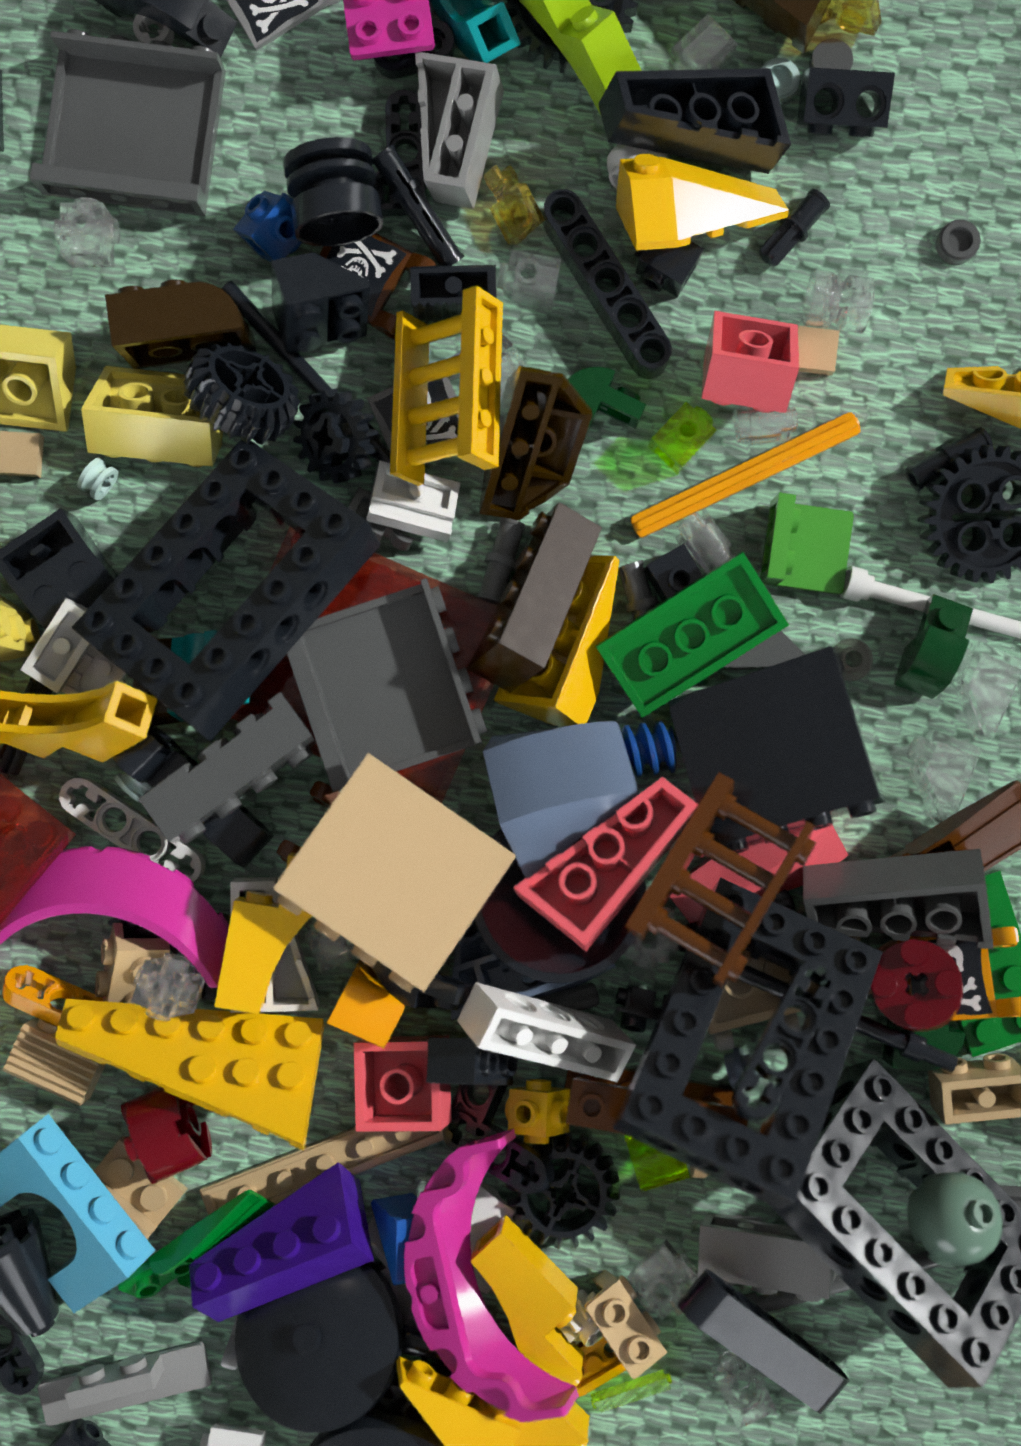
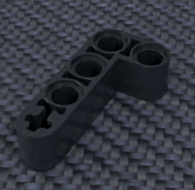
(155, 758)

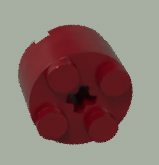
(918, 960)
(164, 1134)

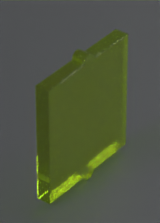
(631, 1391)

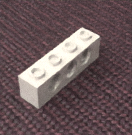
(545, 1032)

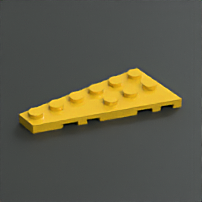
(218, 1059)

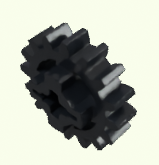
(335, 435)

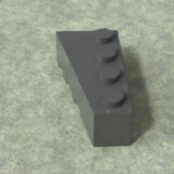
(229, 771)
(903, 897)

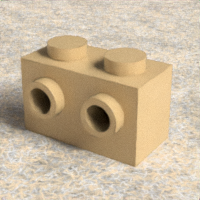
(977, 1090)

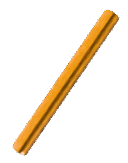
(745, 475)

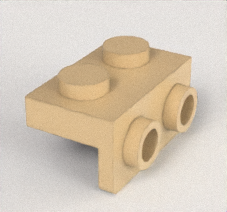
(122, 961)
(623, 1326)

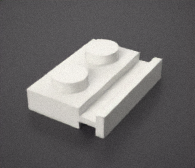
(413, 508)

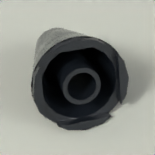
(25, 1293)

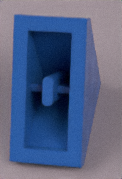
(394, 1222)

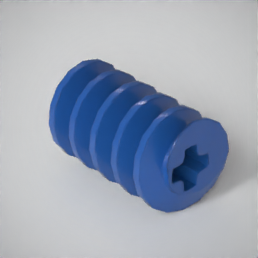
(650, 748)

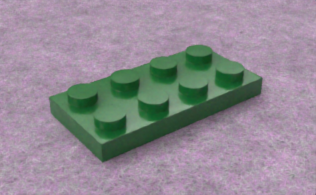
(692, 634)
(1005, 964)

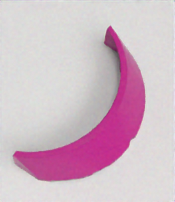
(132, 889)
(450, 1302)

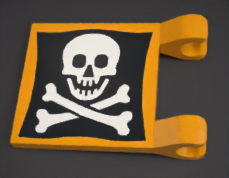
(976, 975)

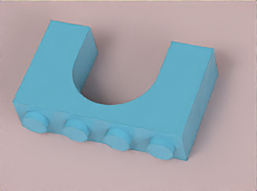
(106, 1237)

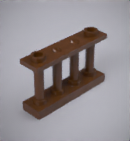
(698, 841)
(597, 1101)

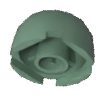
(955, 1218)

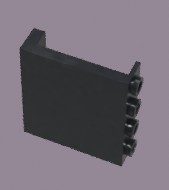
(783, 741)

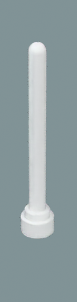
(862, 586)

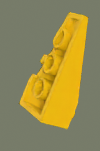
(671, 201)
(572, 677)

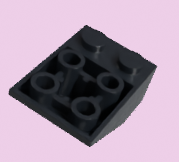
(55, 564)

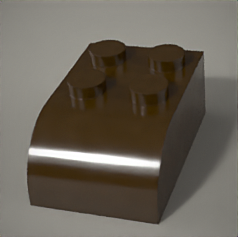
(172, 322)

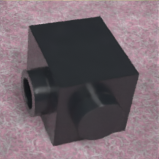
(668, 267)
(672, 572)

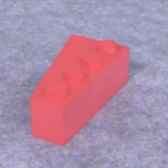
(602, 871)

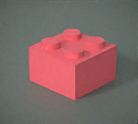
(750, 362)
(394, 1089)

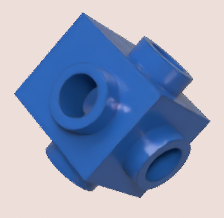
(268, 226)

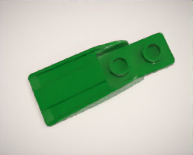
(174, 1258)

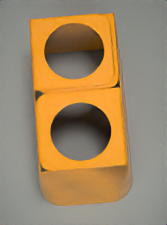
(367, 1007)

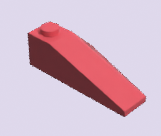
(769, 857)

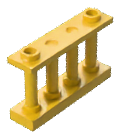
(478, 391)

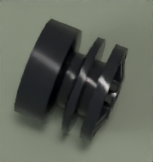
(332, 191)

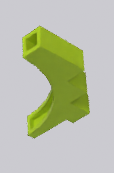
(588, 40)

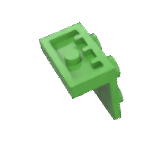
(806, 546)

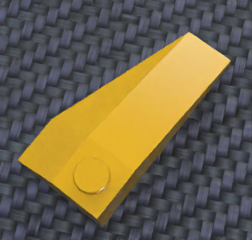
(987, 391)

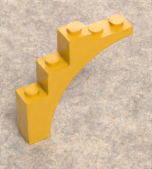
(88, 722)
(253, 948)
(537, 1304)

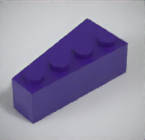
(286, 1249)

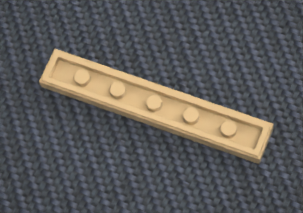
(291, 1171)

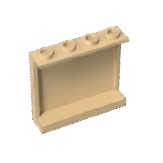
(393, 874)

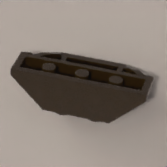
(538, 442)

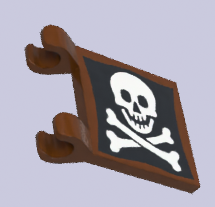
(383, 266)

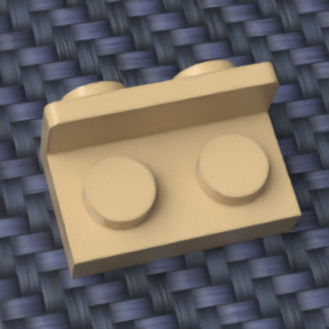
(127, 1182)

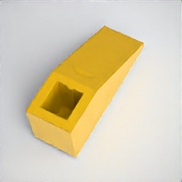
(452, 1413)

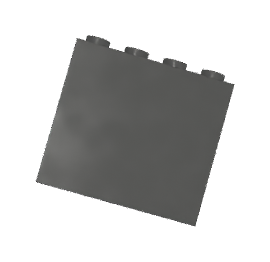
(132, 123)
(385, 684)

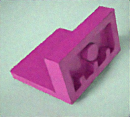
(388, 27)

